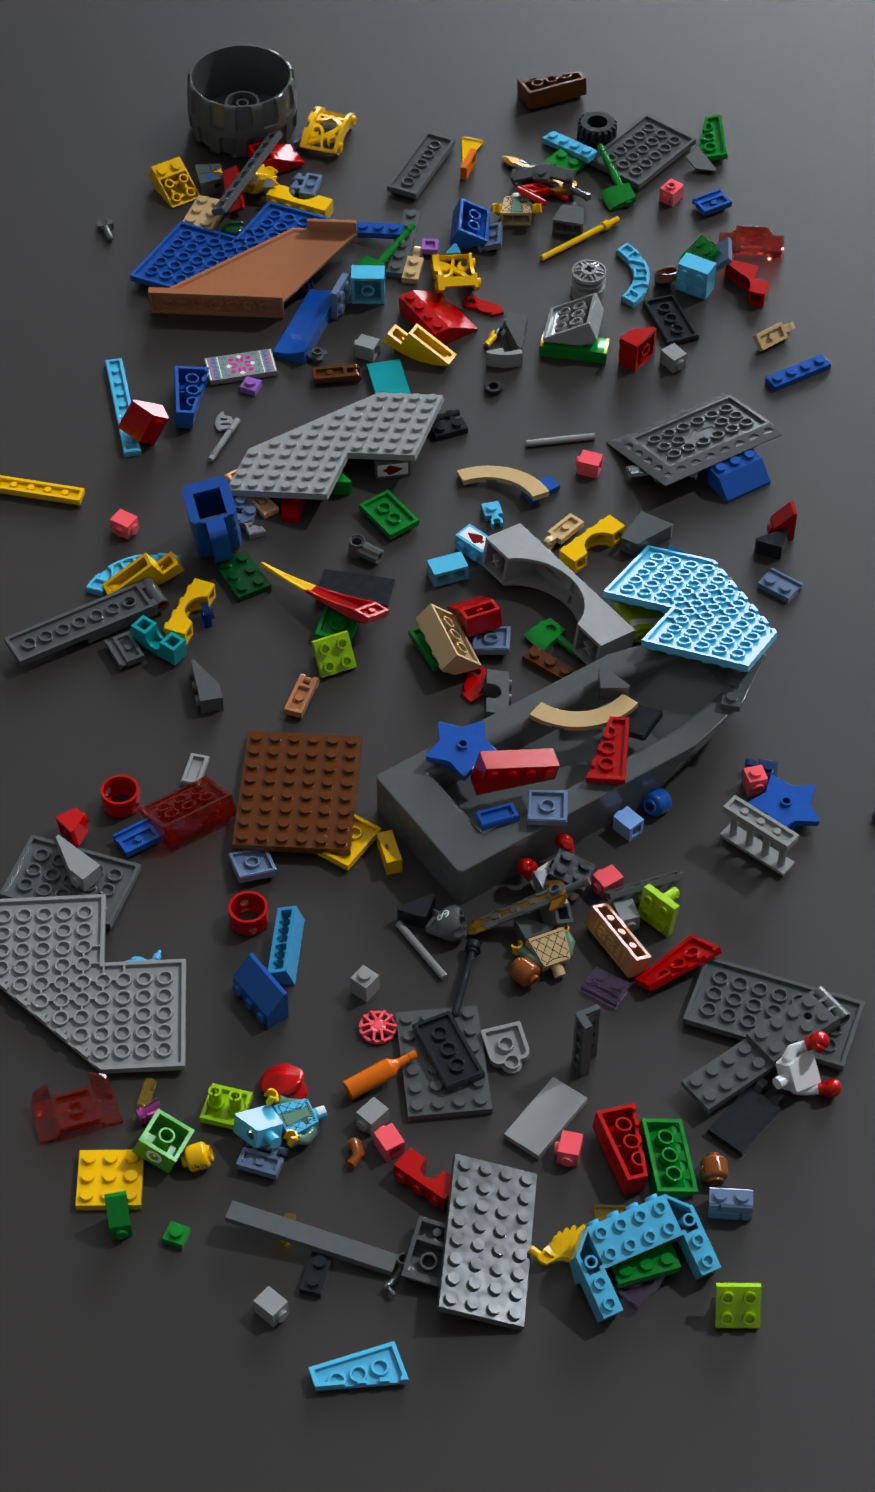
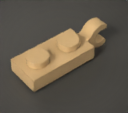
(413, 267)
(772, 335)
(563, 531)

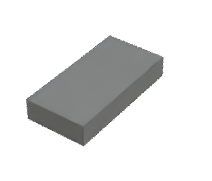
(195, 768)

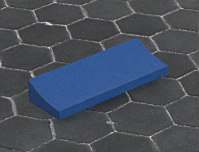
(305, 327)

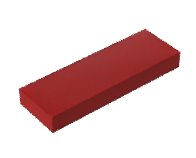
(229, 176)

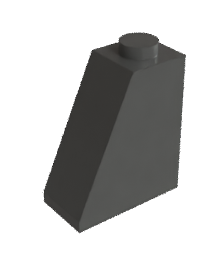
(645, 531)

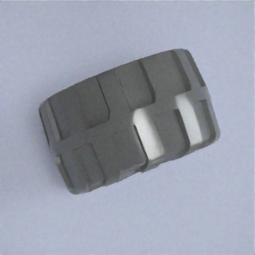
(240, 98)

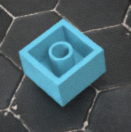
(695, 276)
(367, 284)

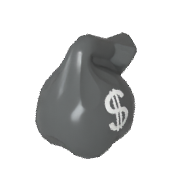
(448, 923)

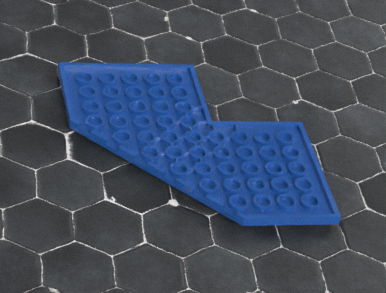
(195, 248)

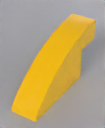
(419, 345)
(143, 567)

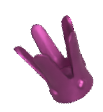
(146, 1113)

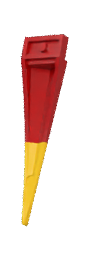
(352, 607)

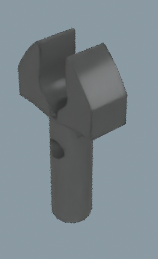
(106, 228)

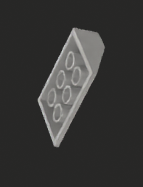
(575, 321)

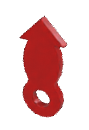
(482, 306)
(474, 685)

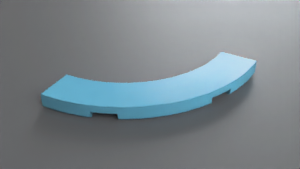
(640, 274)
(95, 585)

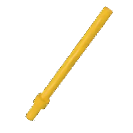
(604, 226)

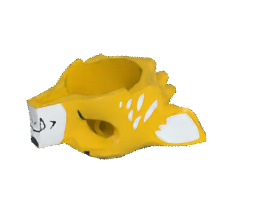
(261, 180)

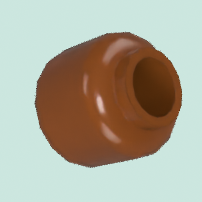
(525, 972)
(714, 1169)

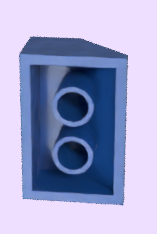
(469, 224)
(738, 476)
(261, 992)

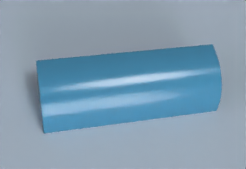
(286, 945)

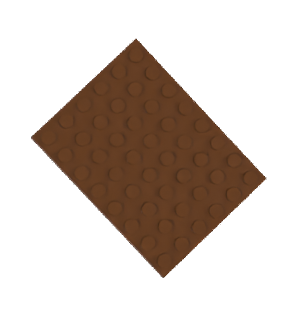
(298, 793)

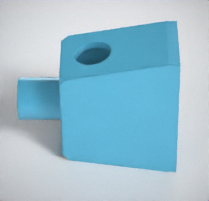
(259, 1127)

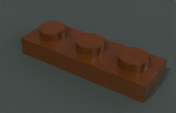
(547, 663)

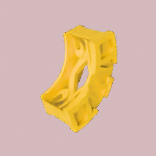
(320, 116)
(463, 279)

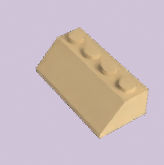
(447, 640)

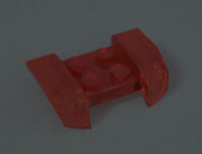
(755, 241)
(75, 1108)

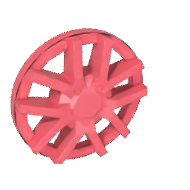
(378, 1026)

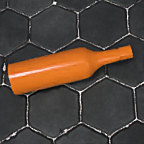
(375, 1075)

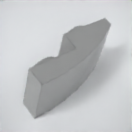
(502, 359)

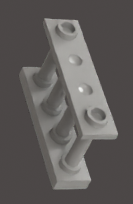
(765, 826)

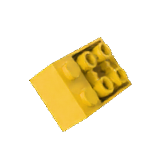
(173, 182)

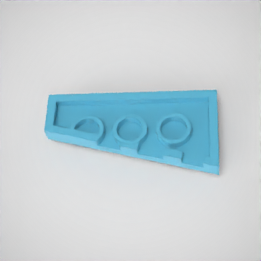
(361, 1369)

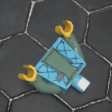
(297, 1116)

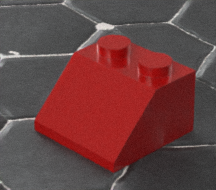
(637, 347)
(144, 421)

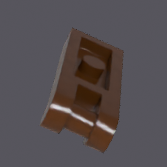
(336, 373)

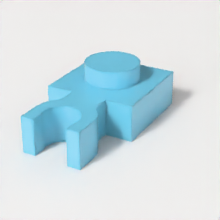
(493, 512)

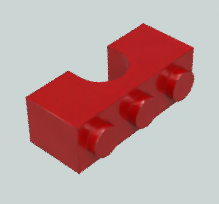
(410, 1170)

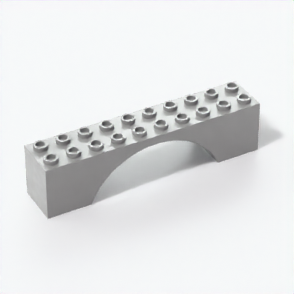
(522, 560)

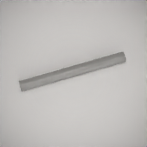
(562, 439)
(421, 950)

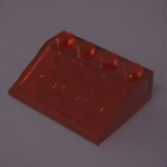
(189, 811)

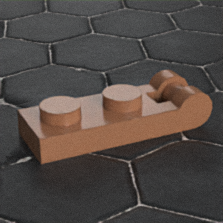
(301, 696)

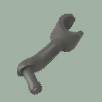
(387, 1287)

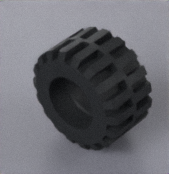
(596, 129)

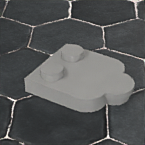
(506, 1046)

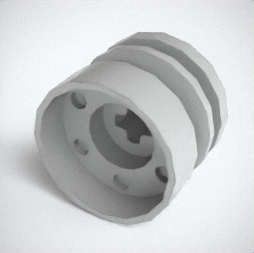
(588, 278)

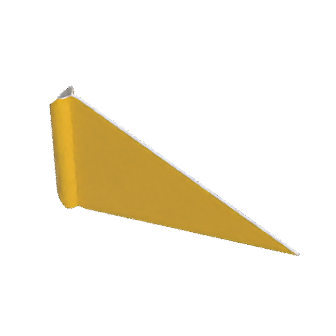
(468, 143)

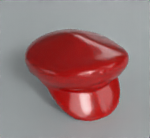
(286, 1080)

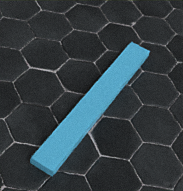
(121, 402)

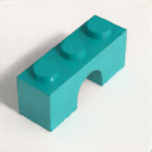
(170, 648)

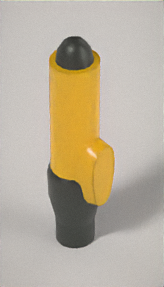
(493, 335)

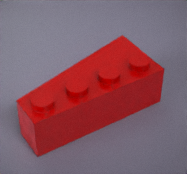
(512, 769)
(622, 1146)

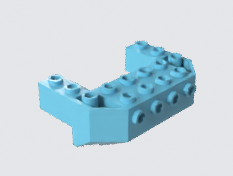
(630, 1234)

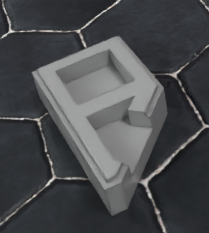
(700, 161)

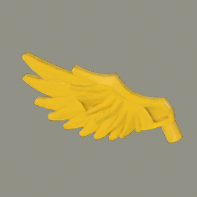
(559, 1248)

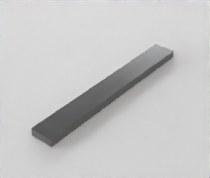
(247, 173)
(311, 1238)

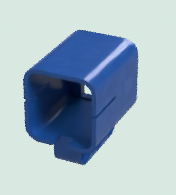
(217, 534)

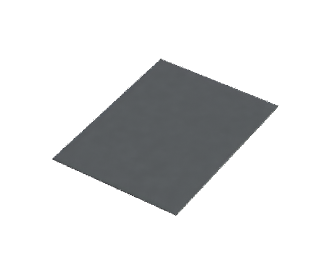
(695, 438)

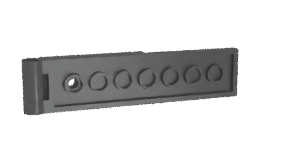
(88, 621)
(762, 1048)

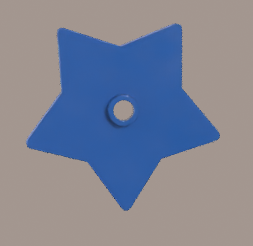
(459, 747)
(788, 803)

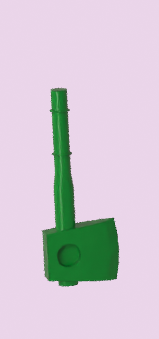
(620, 194)
(366, 260)
(547, 634)

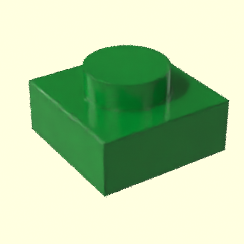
(176, 1235)

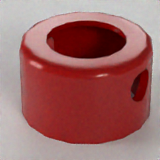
(119, 786)
(256, 904)

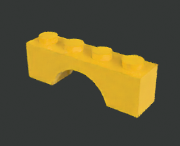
(318, 205)
(605, 532)
(195, 593)

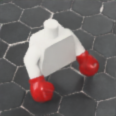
(526, 865)
(799, 1070)

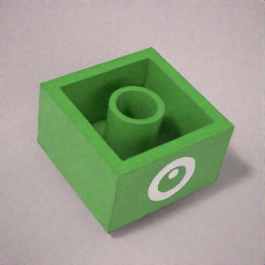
(163, 1141)

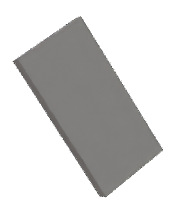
(545, 1118)

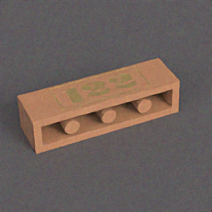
(617, 940)

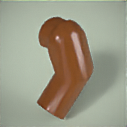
(357, 1150)

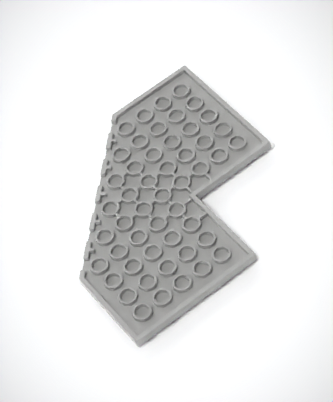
(312, 456)
(107, 1012)

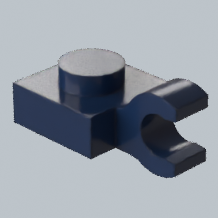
(769, 766)

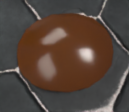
(666, 275)

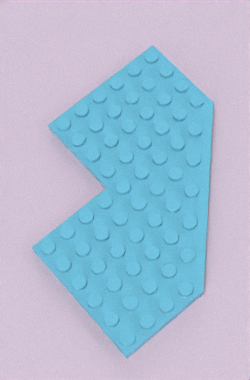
(701, 607)

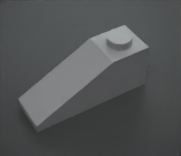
(81, 868)

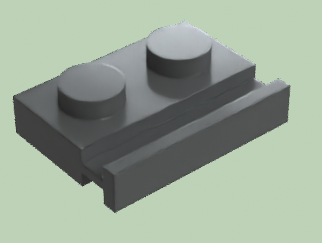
(124, 650)

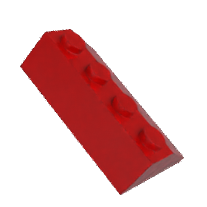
(436, 315)

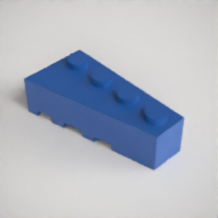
(189, 389)

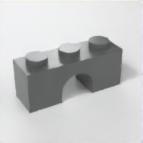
(497, 686)

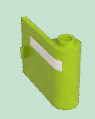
(638, 617)

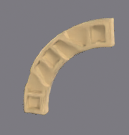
(505, 475)
(583, 720)

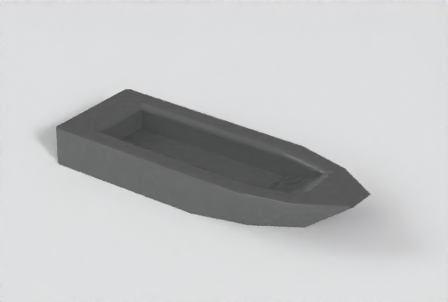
(437, 809)

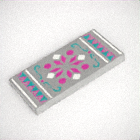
(238, 366)

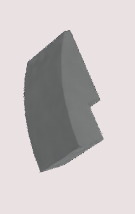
(425, 1252)

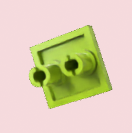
(334, 654)
(659, 908)
(223, 1104)
(738, 1305)

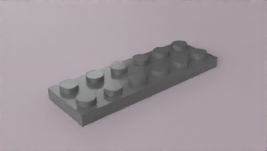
(421, 165)

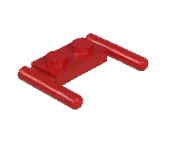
(537, 190)

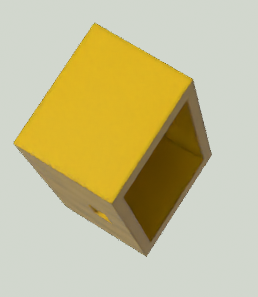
(389, 852)

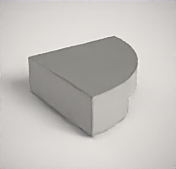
(254, 531)

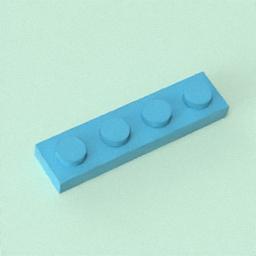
(570, 146)

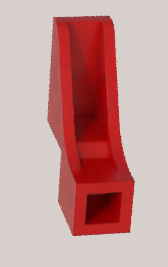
(747, 277)

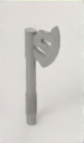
(227, 424)

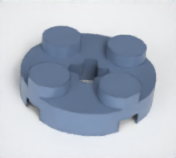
(247, 508)

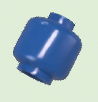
(657, 802)

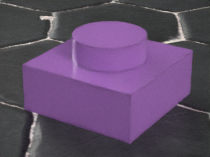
(430, 246)
(250, 386)

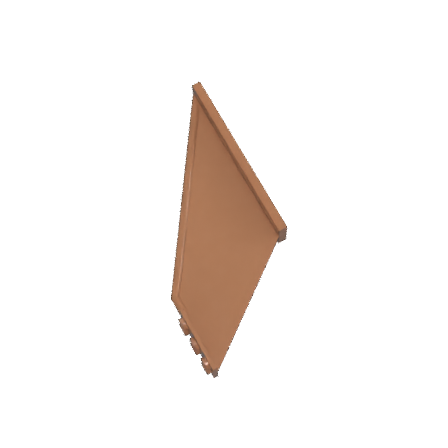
(260, 277)

